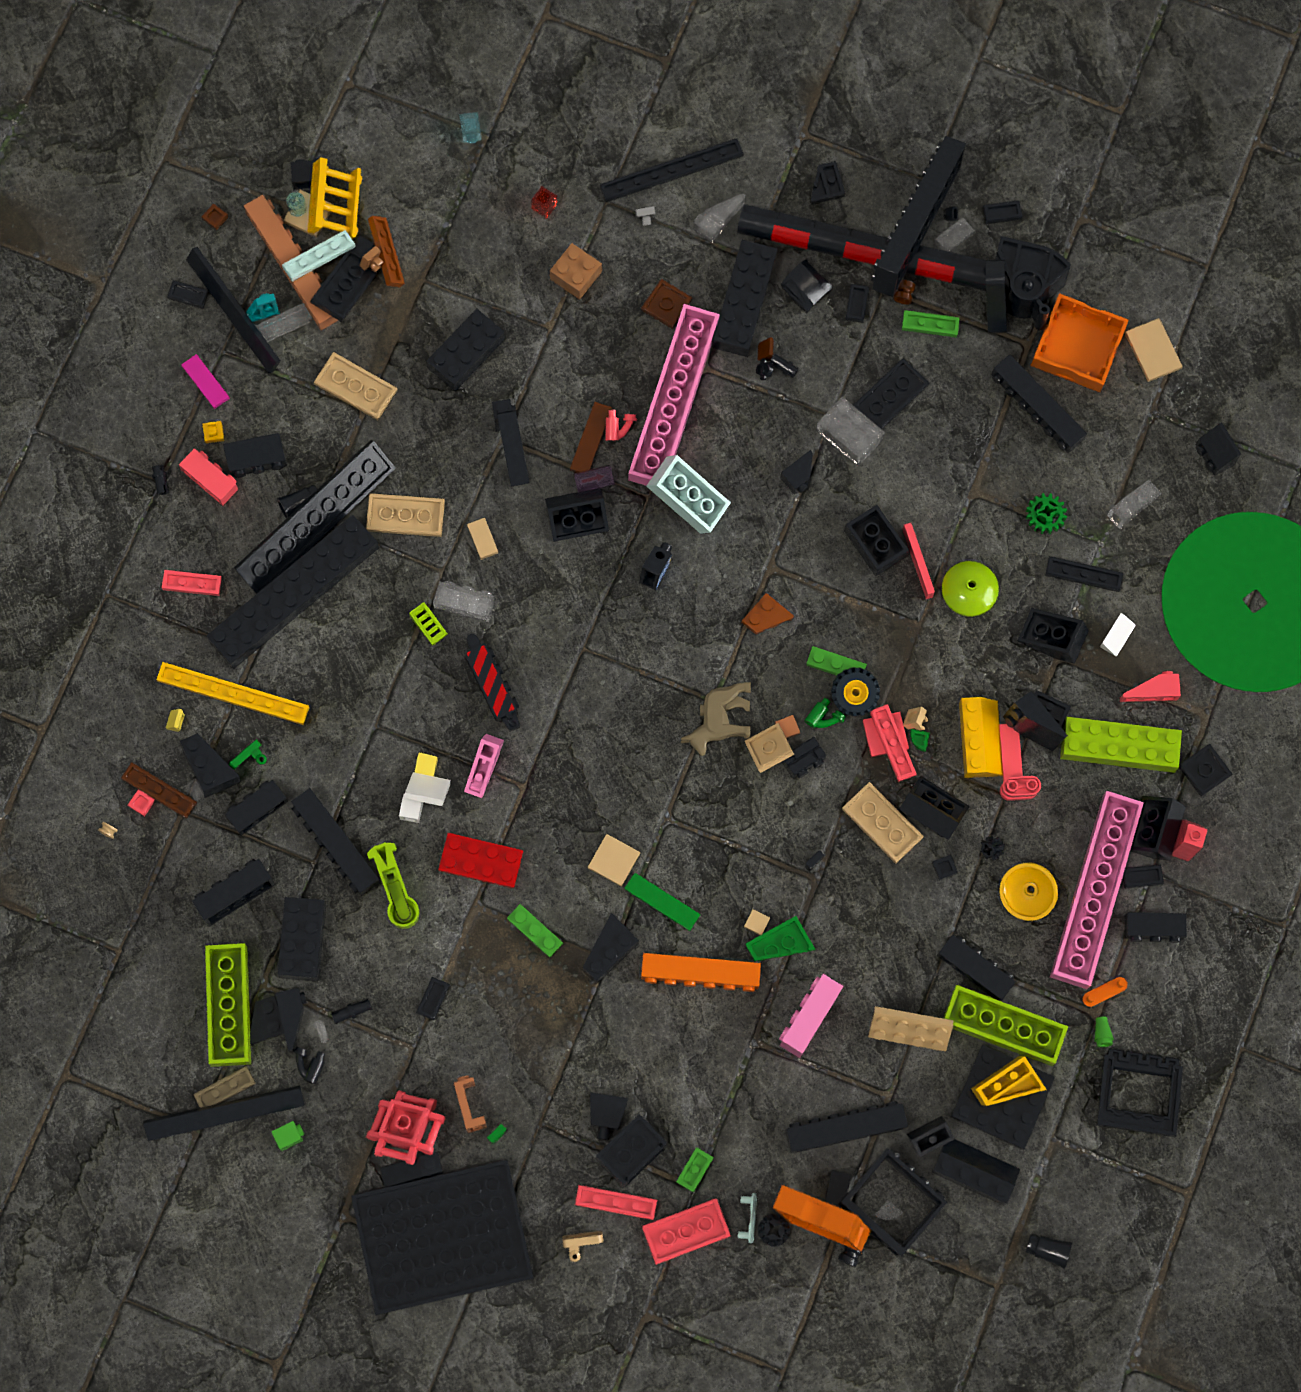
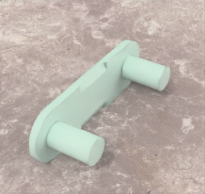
(753, 1201)

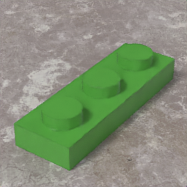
(930, 323)
(831, 662)
(534, 931)

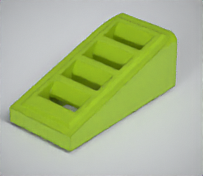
(417, 611)

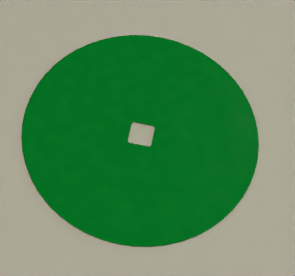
(1207, 608)

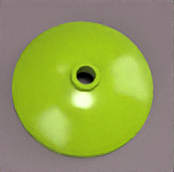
(969, 600)

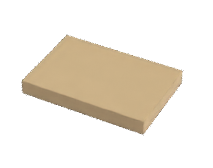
(1153, 350)

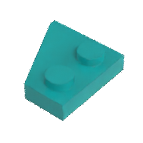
(263, 307)

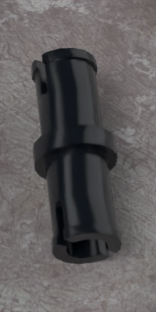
(351, 1011)

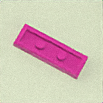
(205, 381)

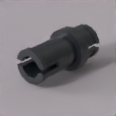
(783, 365)
(159, 476)

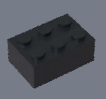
(876, 540)

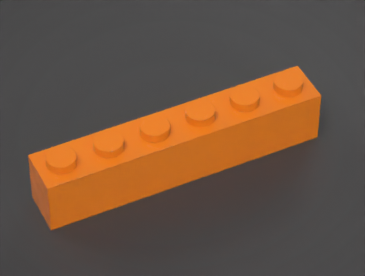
(700, 971)

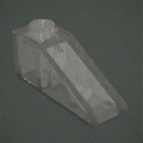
(717, 217)
(1133, 504)

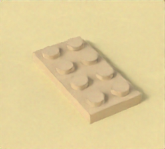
(910, 1028)

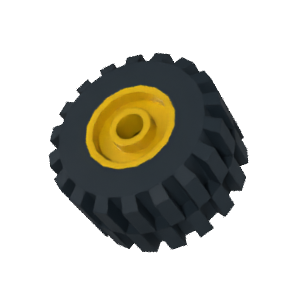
(855, 691)

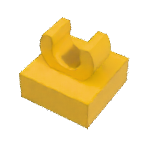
(213, 432)

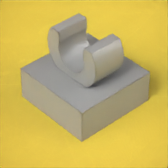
(645, 214)

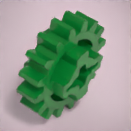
(1055, 510)

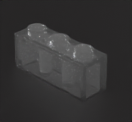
(464, 601)

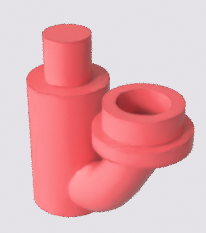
(612, 426)

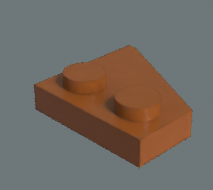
(766, 615)

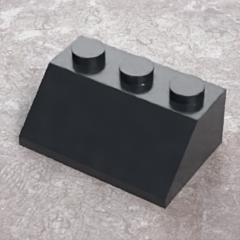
(255, 455)
(577, 514)
(934, 808)
(1158, 827)

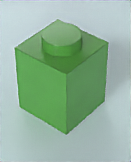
(288, 1135)

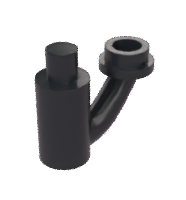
(315, 1067)

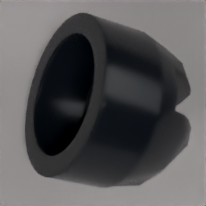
(951, 213)

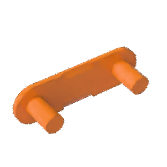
(1104, 992)

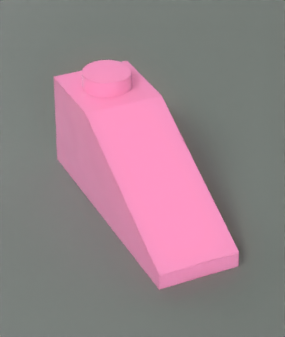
(483, 765)

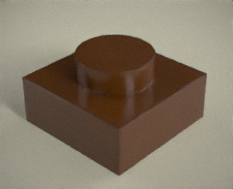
(214, 217)

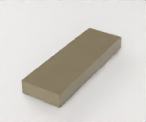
(225, 1088)

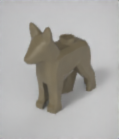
(716, 722)

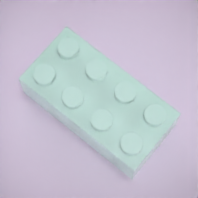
(688, 494)

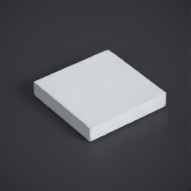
(427, 789)

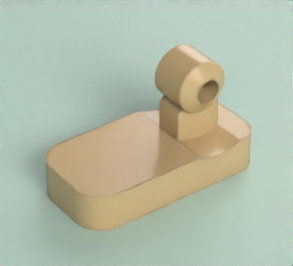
(575, 1240)

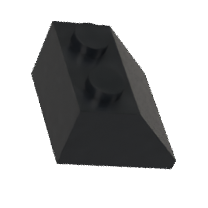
(1218, 449)

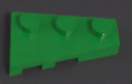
(780, 941)

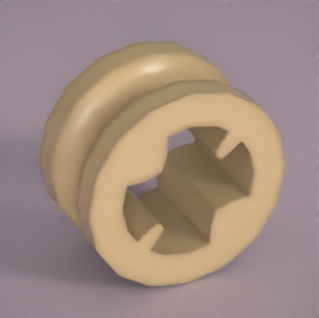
(107, 830)

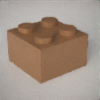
(575, 271)

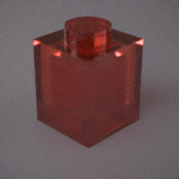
(544, 202)

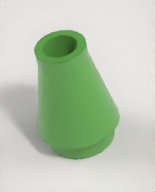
(1103, 1033)

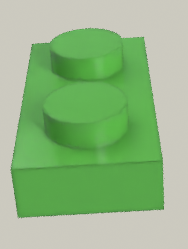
(694, 1169)

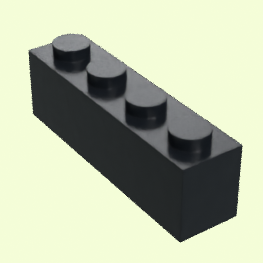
(976, 968)

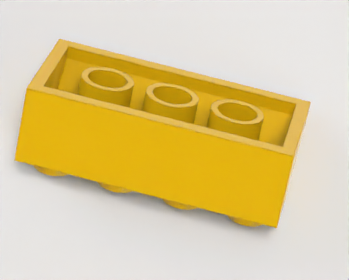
(980, 737)

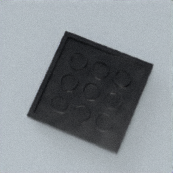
(1006, 1120)

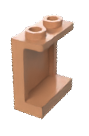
(470, 1124)

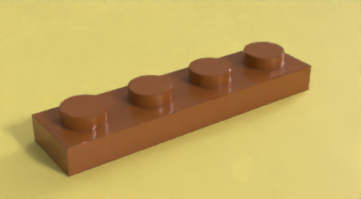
(384, 242)

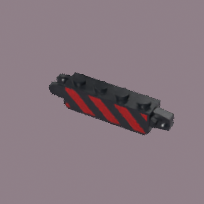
(491, 683)

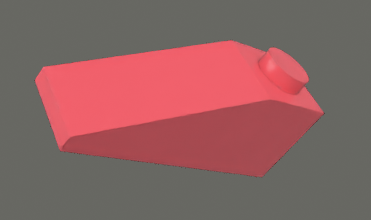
(1160, 688)

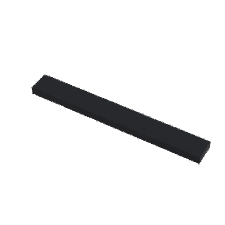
(671, 170)
(233, 310)
(223, 1113)

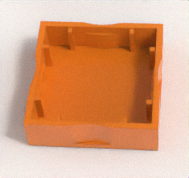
(1079, 343)
(822, 1218)

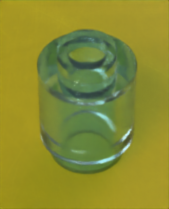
(296, 204)

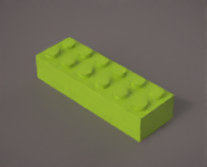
(1121, 744)
(228, 1005)
(1005, 1025)

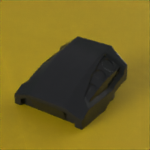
(805, 286)

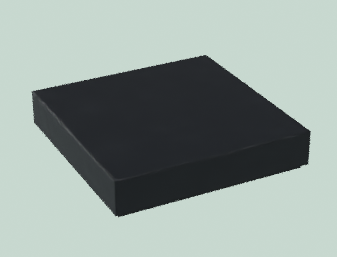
(1205, 770)

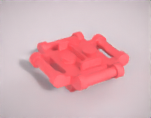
(405, 1126)

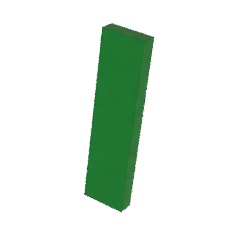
(662, 902)

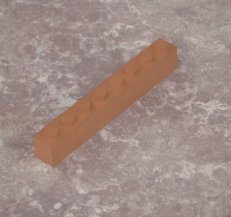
(283, 249)

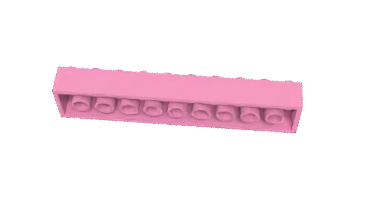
(674, 392)
(1096, 890)

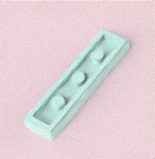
(318, 255)

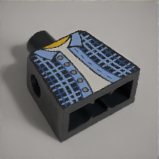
(656, 566)

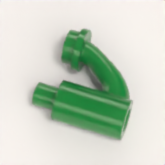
(818, 712)

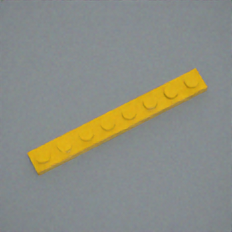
(232, 693)

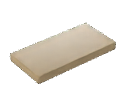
(355, 386)
(405, 515)
(882, 822)

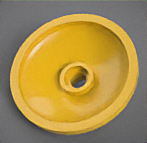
(1021, 901)

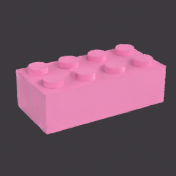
(813, 1012)

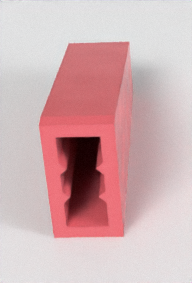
(1189, 840)

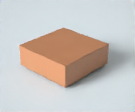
(789, 726)

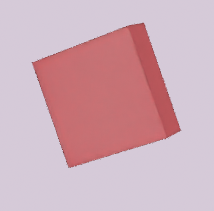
(141, 802)

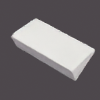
(1118, 635)

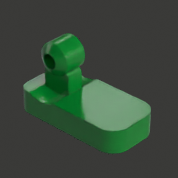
(252, 750)

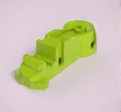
(393, 885)

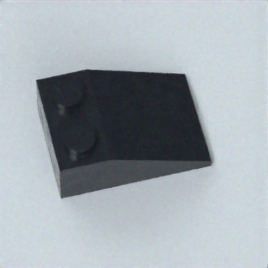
(1054, 634)
(1034, 722)

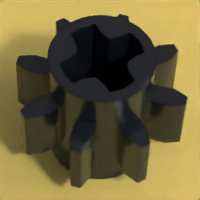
(992, 848)

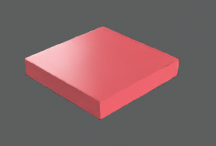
(874, 742)

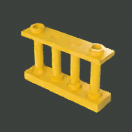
(318, 204)

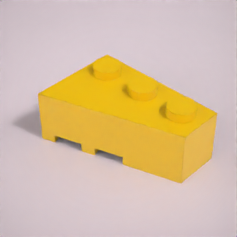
(1008, 1082)

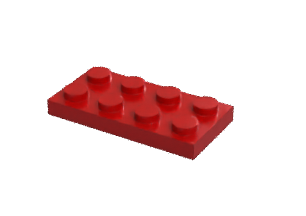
(480, 860)

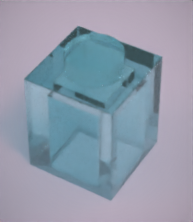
(470, 127)

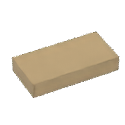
(482, 538)

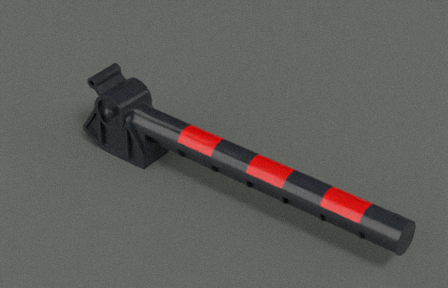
(1031, 269)

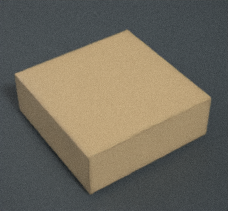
(757, 922)

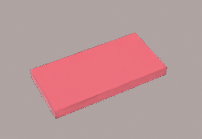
(686, 1231)

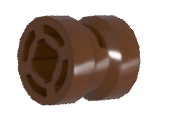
(904, 292)

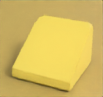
(175, 720)
(426, 764)

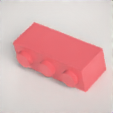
(209, 476)

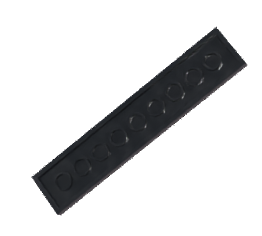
(315, 517)

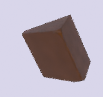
(765, 349)

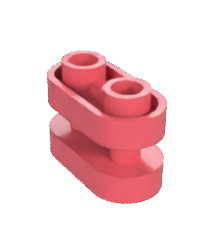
(1020, 788)

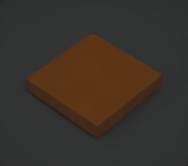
(666, 303)

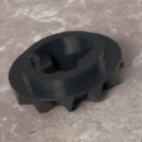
(775, 1220)

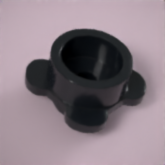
(764, 369)

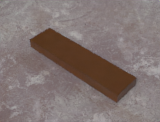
(590, 438)
(159, 790)

